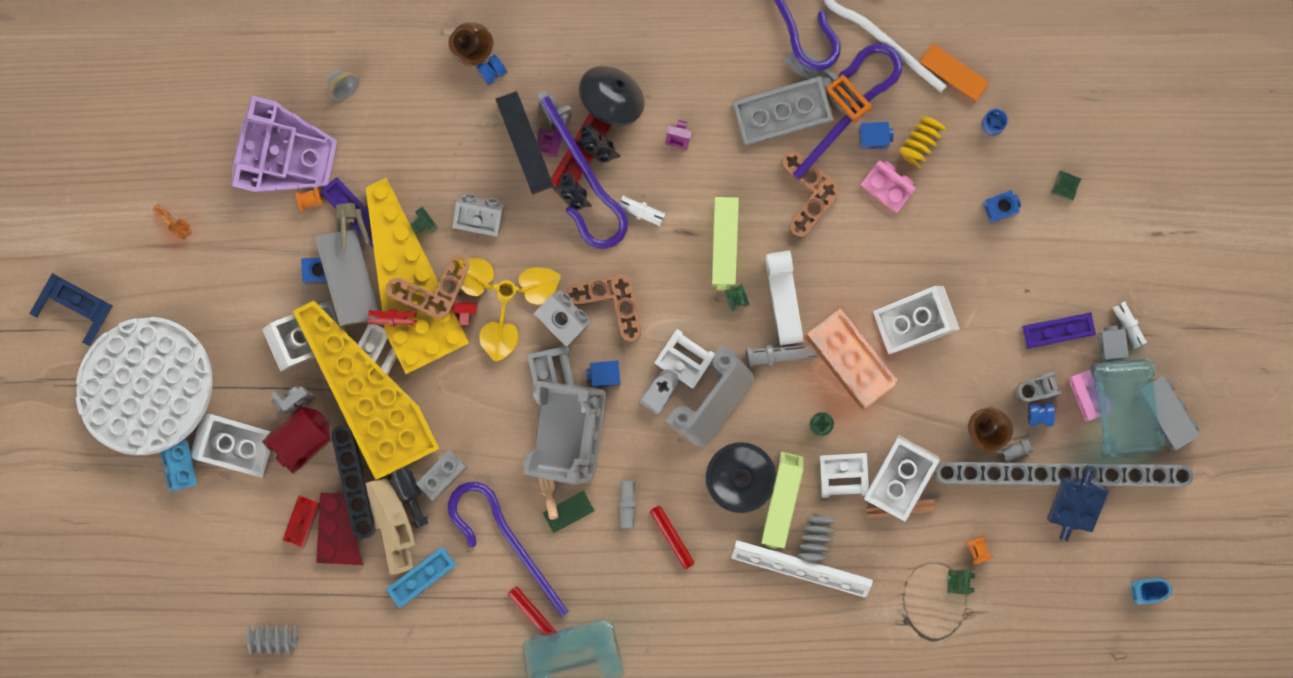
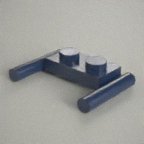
(76, 300)

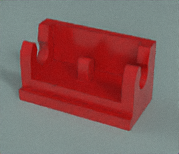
(301, 521)

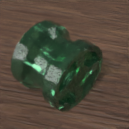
(736, 297)
(821, 428)

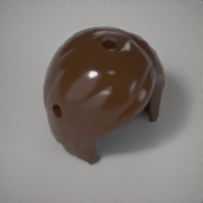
(474, 45)
(994, 434)

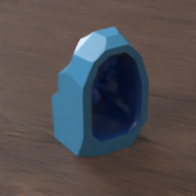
(1150, 590)

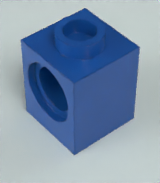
(875, 135)
(992, 210)
(308, 267)
(604, 374)

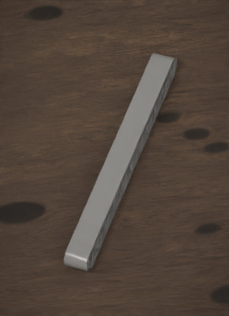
(1074, 470)

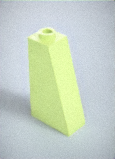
(724, 242)
(782, 500)

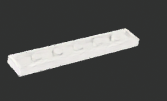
(801, 569)

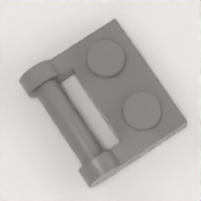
(543, 367)

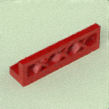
(568, 163)

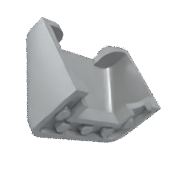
(704, 424)
(566, 432)

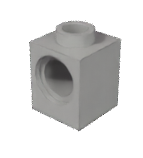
(1113, 343)

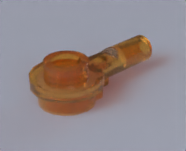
(179, 228)

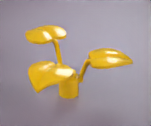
(536, 283)

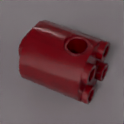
(298, 438)

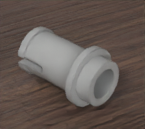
(1017, 450)

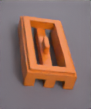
(860, 112)

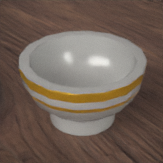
(342, 84)

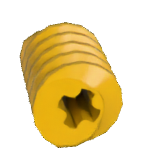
(921, 140)

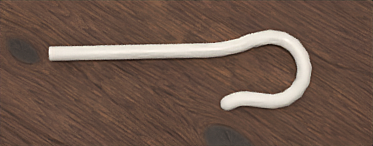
(884, 39)

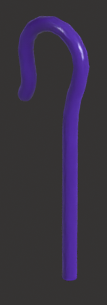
(795, 43)
(871, 94)
(593, 182)
(507, 533)

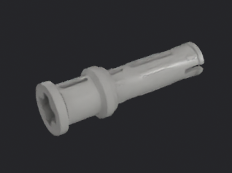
(770, 355)

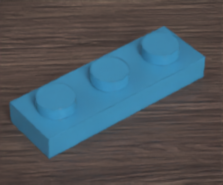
(421, 577)

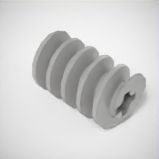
(816, 538)
(272, 640)

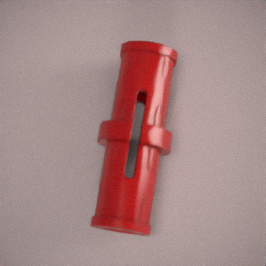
(392, 317)

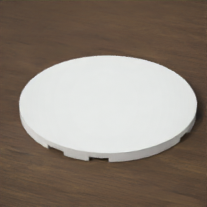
(144, 386)

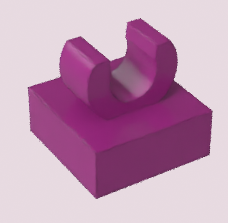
(678, 135)
(548, 141)

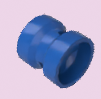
(486, 71)
(998, 119)
(1039, 414)

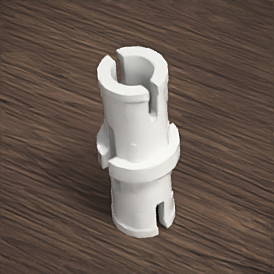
(642, 211)
(1130, 324)

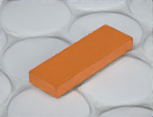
(954, 72)

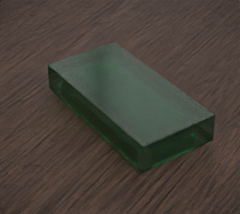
(570, 511)

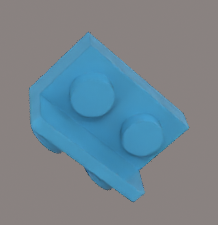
(178, 467)

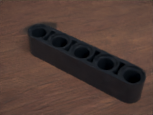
(524, 142)
(346, 472)

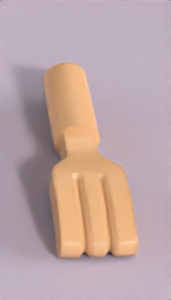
(548, 489)

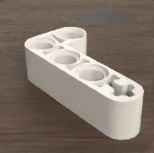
(784, 299)

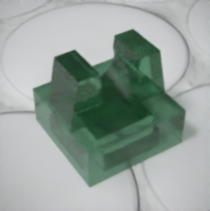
(1066, 185)
(423, 222)
(960, 582)

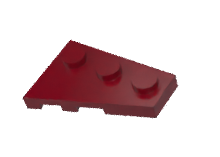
(335, 536)

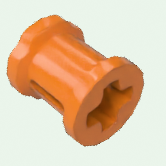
(309, 199)
(979, 550)

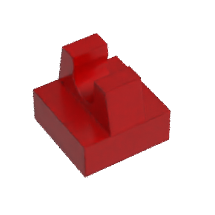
(465, 310)

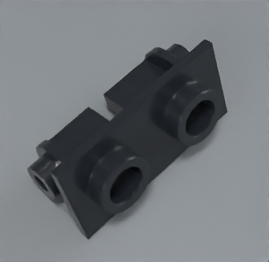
(597, 145)
(572, 192)

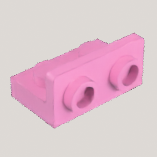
(888, 185)
(1085, 394)

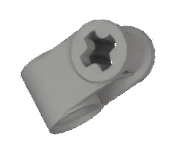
(1041, 388)
(658, 393)

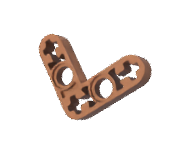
(816, 188)
(611, 293)
(439, 295)

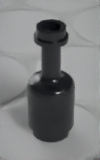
(407, 491)

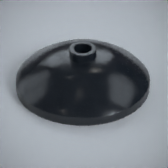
(611, 96)
(724, 474)

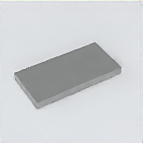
(782, 111)
(347, 277)

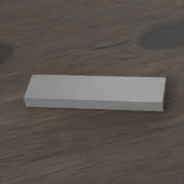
(827, 76)

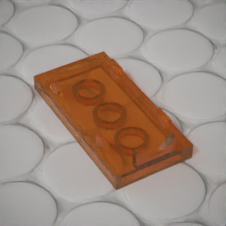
(851, 359)

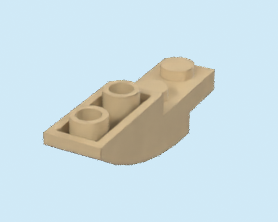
(392, 520)

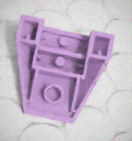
(280, 150)

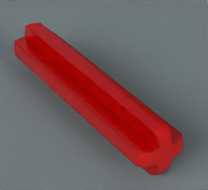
(672, 537)
(530, 611)

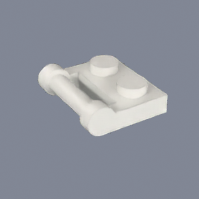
(373, 343)
(686, 369)
(844, 467)

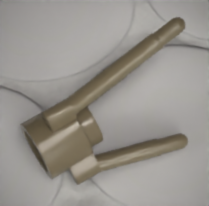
(345, 215)

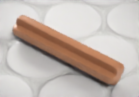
(921, 506)

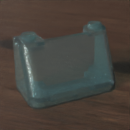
(1127, 407)
(573, 649)

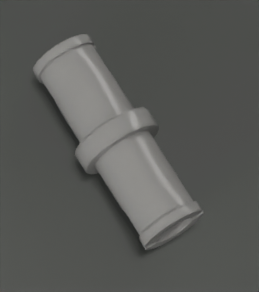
(627, 504)

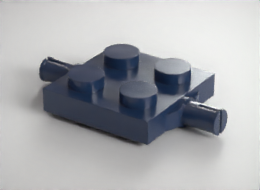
(1077, 504)

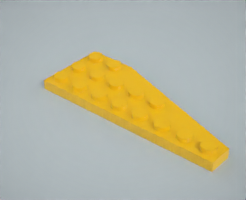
(402, 257)
(376, 409)

